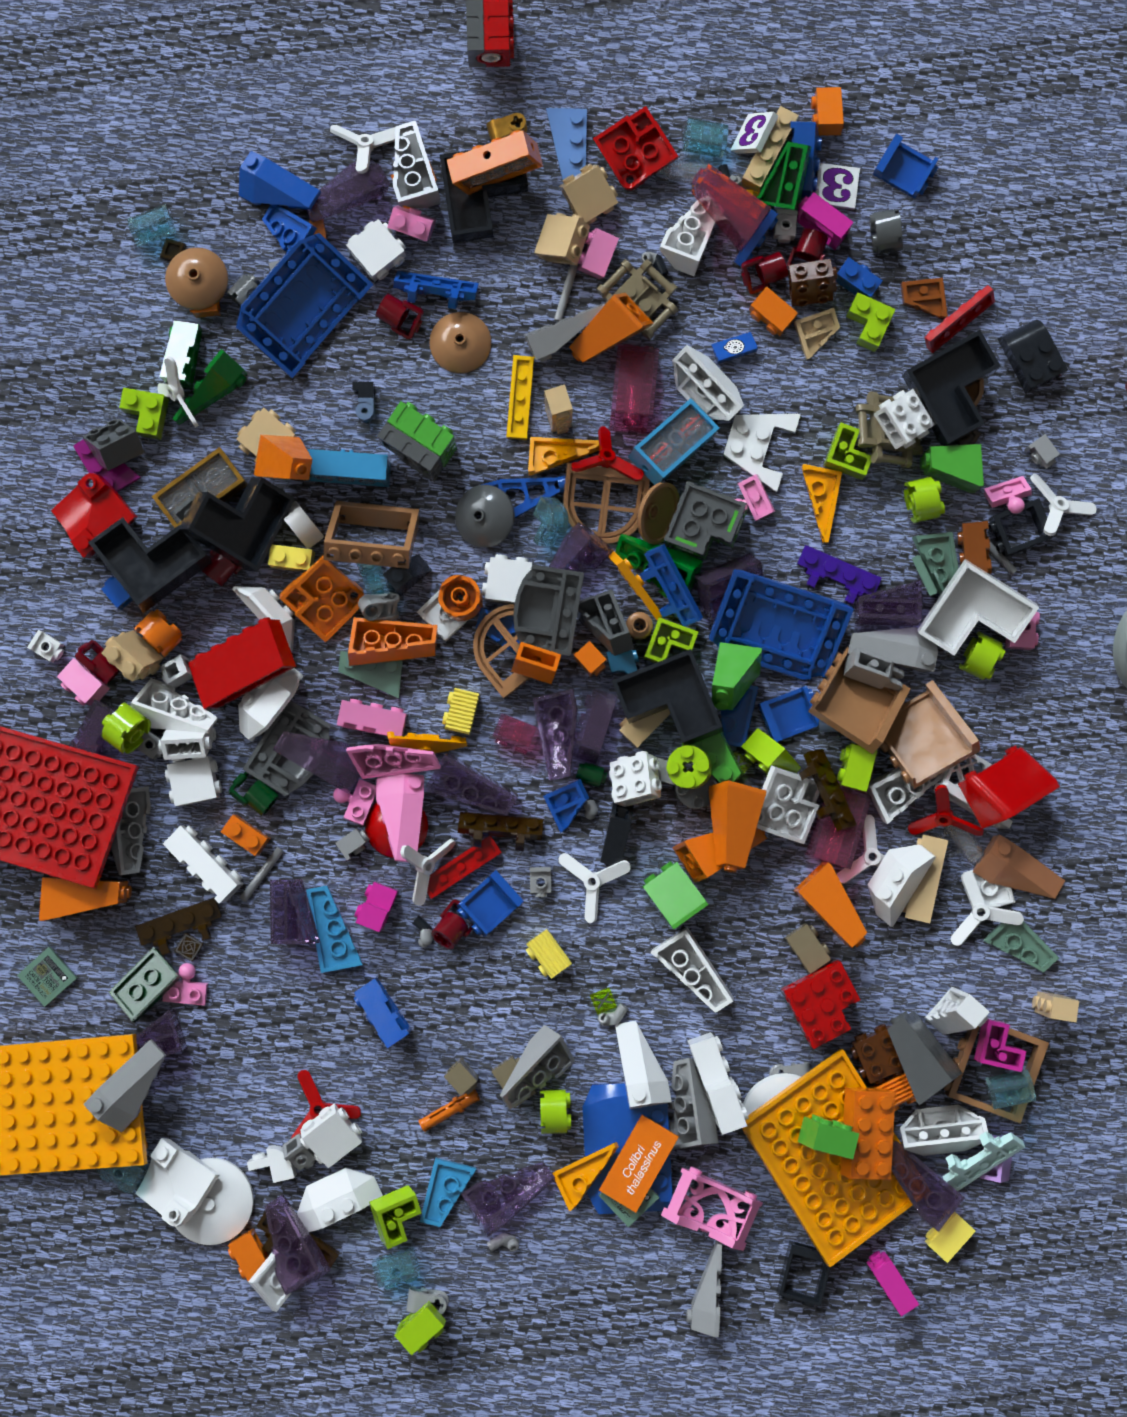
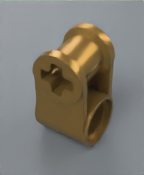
(504, 126)

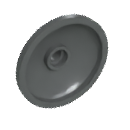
(496, 518)

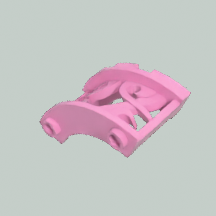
(681, 1213)

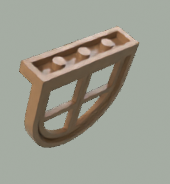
(606, 475)
(515, 680)

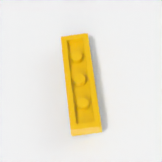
(520, 397)

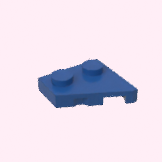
(566, 803)

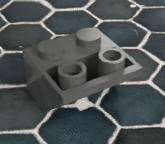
(113, 444)

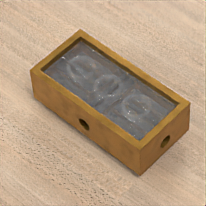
(212, 475)

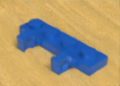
(445, 287)
(679, 597)

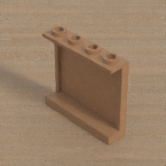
(855, 707)
(928, 737)

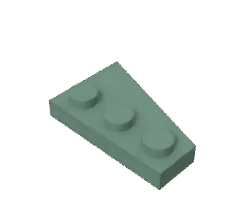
(938, 556)
(382, 675)
(1022, 944)

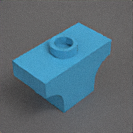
(623, 662)

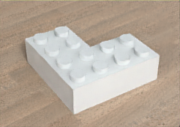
(972, 598)
(719, 1088)

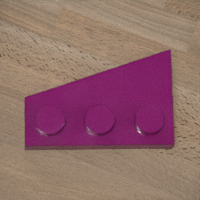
(118, 477)

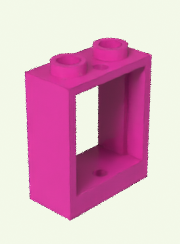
(821, 216)
(892, 1282)

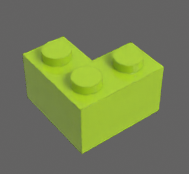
(874, 317)
(149, 407)
(843, 455)
(668, 635)
(768, 752)
(857, 767)
(391, 1211)
(419, 1328)

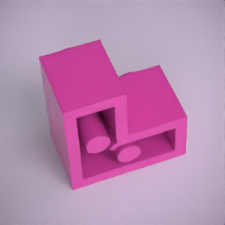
(377, 907)
(993, 1050)

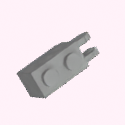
(873, 670)

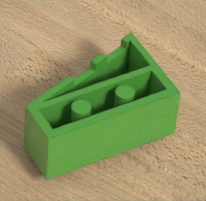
(722, 758)

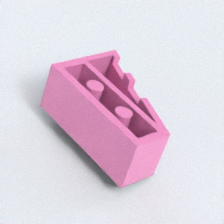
(371, 718)

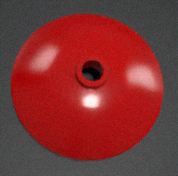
(378, 832)

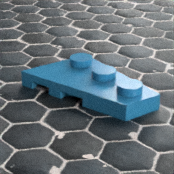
(444, 1188)

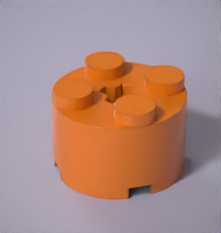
(468, 589)
(159, 633)

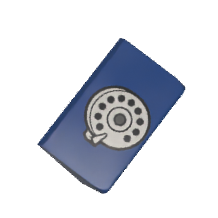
(734, 347)

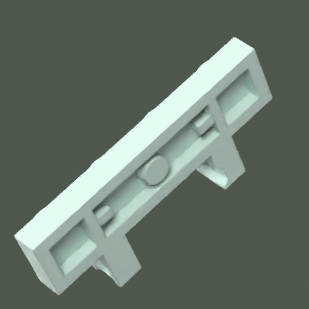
(995, 1152)

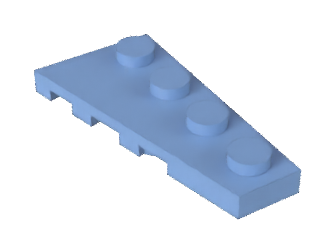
(569, 138)

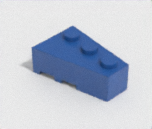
(807, 134)
(382, 1012)

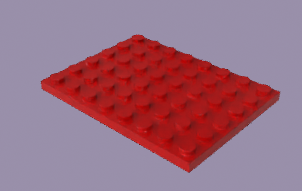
(59, 806)

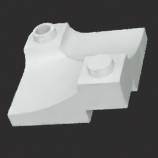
(788, 805)
(176, 1182)

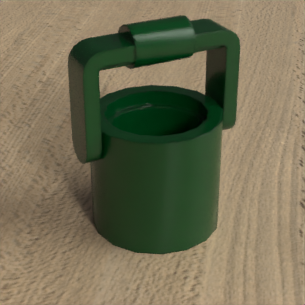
(258, 797)

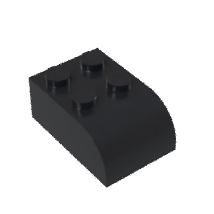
(1032, 355)

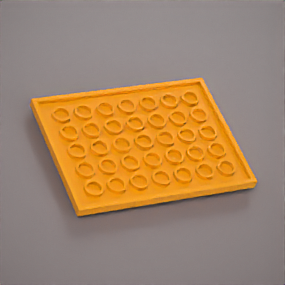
(44, 1112)
(830, 1206)

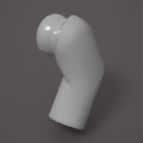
(613, 1018)
(505, 1240)

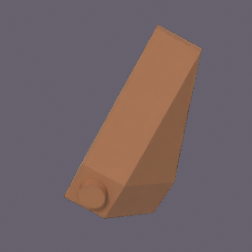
(1015, 868)

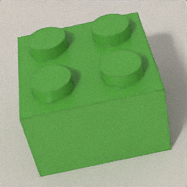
(828, 1136)

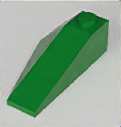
(221, 379)
(634, 551)

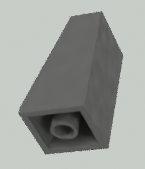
(921, 1056)

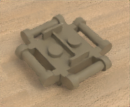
(643, 292)
(874, 436)

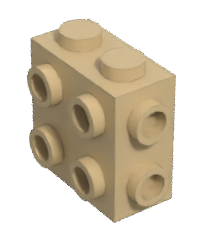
(589, 193)
(562, 239)
(265, 424)
(132, 655)

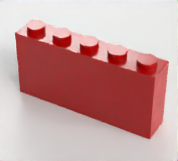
(241, 663)

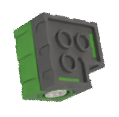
(418, 440)
(704, 518)

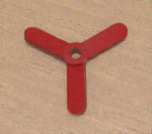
(608, 458)
(942, 817)
(314, 1099)

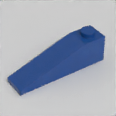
(271, 184)

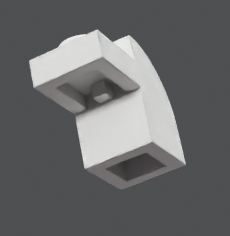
(303, 526)
(279, 1167)

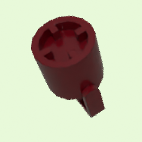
(809, 246)
(769, 270)
(395, 312)
(220, 568)
(99, 665)
(450, 928)

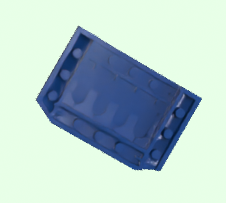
(301, 302)
(790, 624)
(611, 1121)

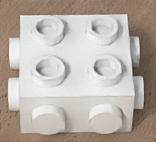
(376, 250)
(904, 419)
(504, 578)
(184, 744)
(635, 779)
(193, 781)
(330, 1135)

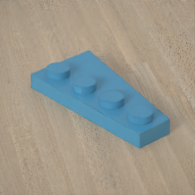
(336, 946)

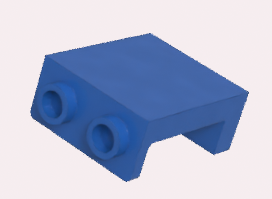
(905, 168)
(788, 714)
(489, 904)

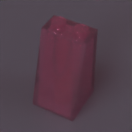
(729, 205)
(634, 389)
(841, 846)

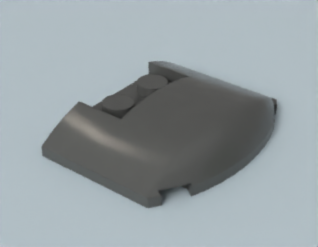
(548, 608)
(276, 769)

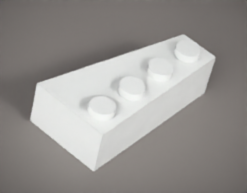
(893, 795)
(204, 863)
(691, 965)
(957, 1013)

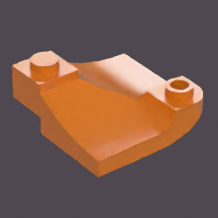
(322, 598)

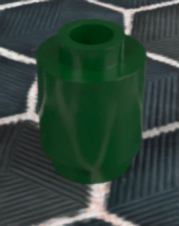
(591, 774)

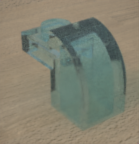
(553, 521)
(373, 579)

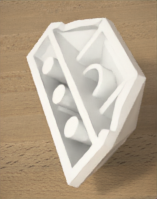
(706, 384)
(266, 604)
(266, 702)
(897, 880)
(941, 1132)
(336, 1198)

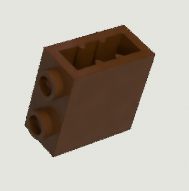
(812, 282)
(876, 1055)

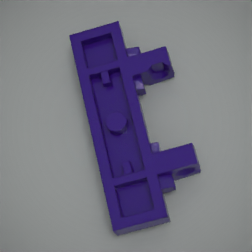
(823, 565)

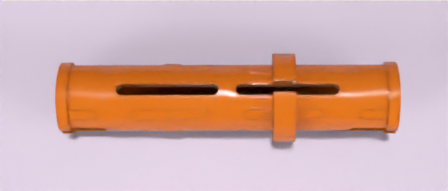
(448, 1110)

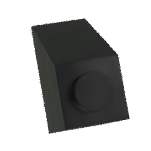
(403, 579)
(616, 834)

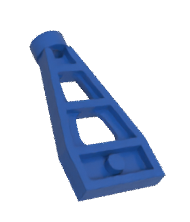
(523, 484)

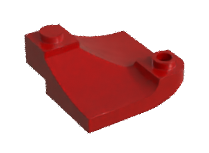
(635, 148)
(91, 511)

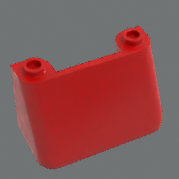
(1007, 787)

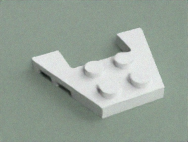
(750, 441)

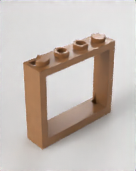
(373, 516)
(1034, 1064)

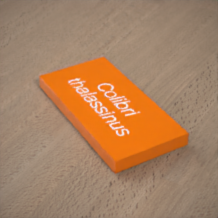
(638, 1163)

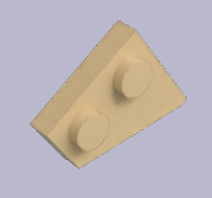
(816, 330)

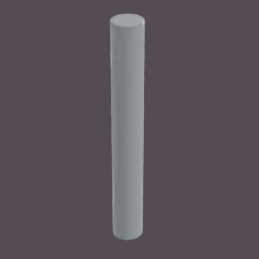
(566, 292)
(1002, 560)
(261, 874)

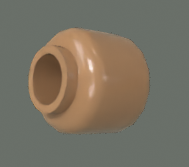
(644, 620)

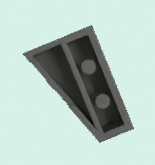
(605, 621)

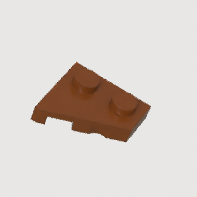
(926, 296)

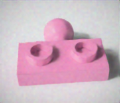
(1010, 493)
(756, 497)
(359, 803)
(185, 990)

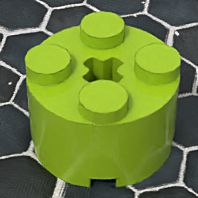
(924, 499)
(982, 656)
(125, 728)
(677, 769)
(554, 1111)

